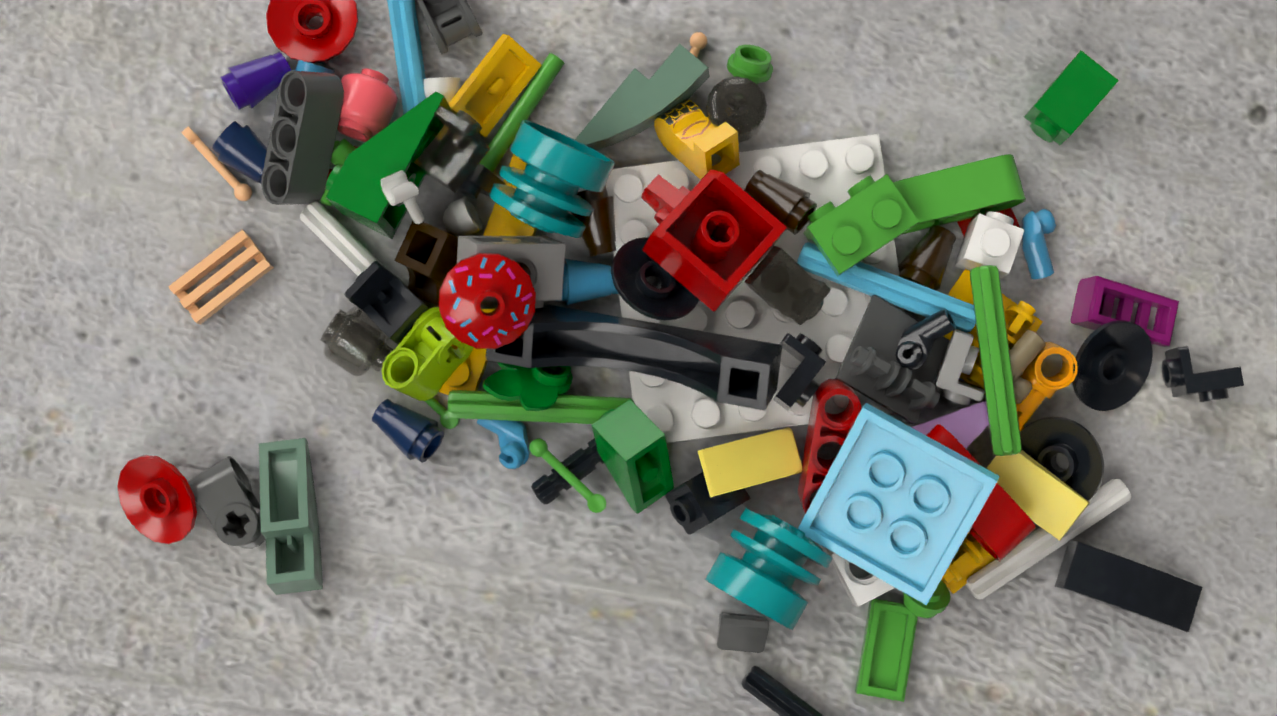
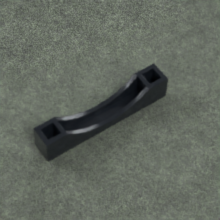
(715, 364)

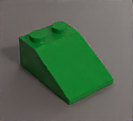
(357, 183)

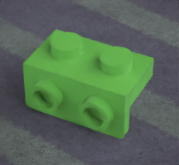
(860, 224)

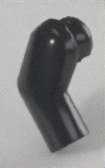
(919, 338)

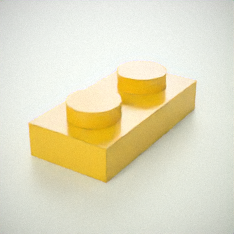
(495, 83)

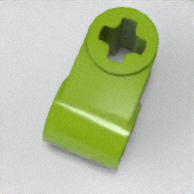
(424, 358)

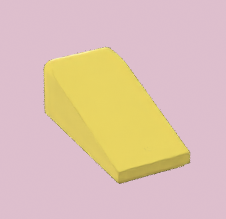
(750, 461)
(1039, 493)

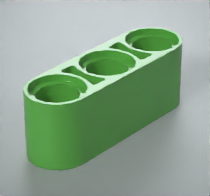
(962, 191)

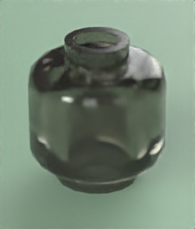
(738, 93)
(355, 342)

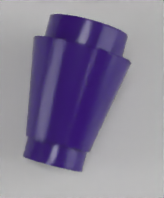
(255, 79)

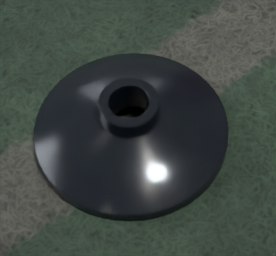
(649, 286)
(1112, 365)
(1056, 435)

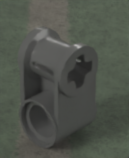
(449, 21)
(225, 498)

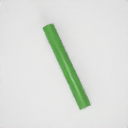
(522, 110)

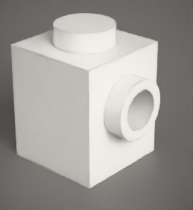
(990, 241)

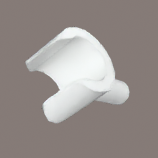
(398, 190)

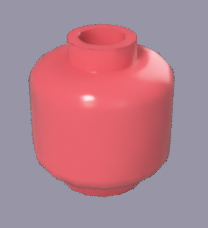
(366, 104)

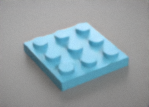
(897, 503)

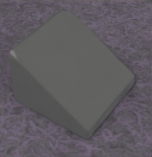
(742, 632)

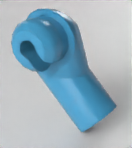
(1034, 242)
(512, 441)

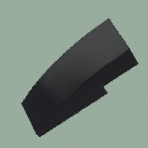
(1128, 585)

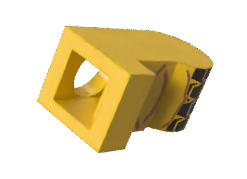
(694, 139)

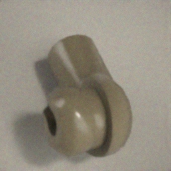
(1021, 356)

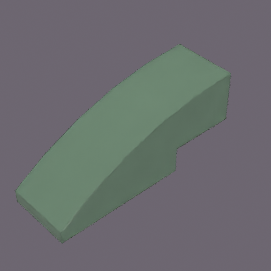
(642, 99)
(289, 517)

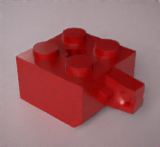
(689, 222)

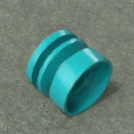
(551, 180)
(769, 568)

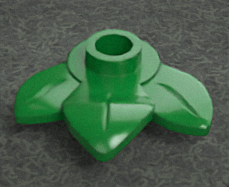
(533, 386)

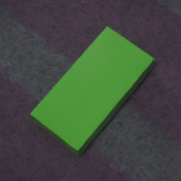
(886, 650)

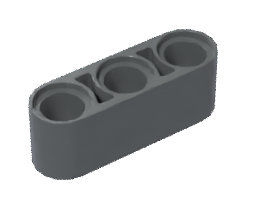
(302, 137)

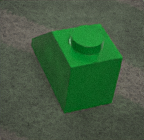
(1070, 99)
(634, 454)

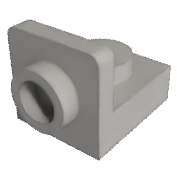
(959, 359)

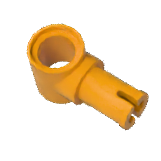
(1045, 386)

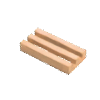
(210, 263)

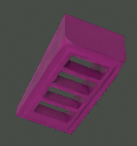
(1095, 304)

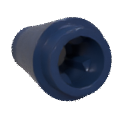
(241, 151)
(408, 430)

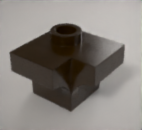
(428, 258)

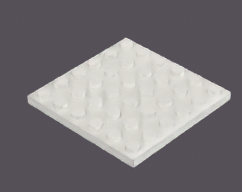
(825, 172)

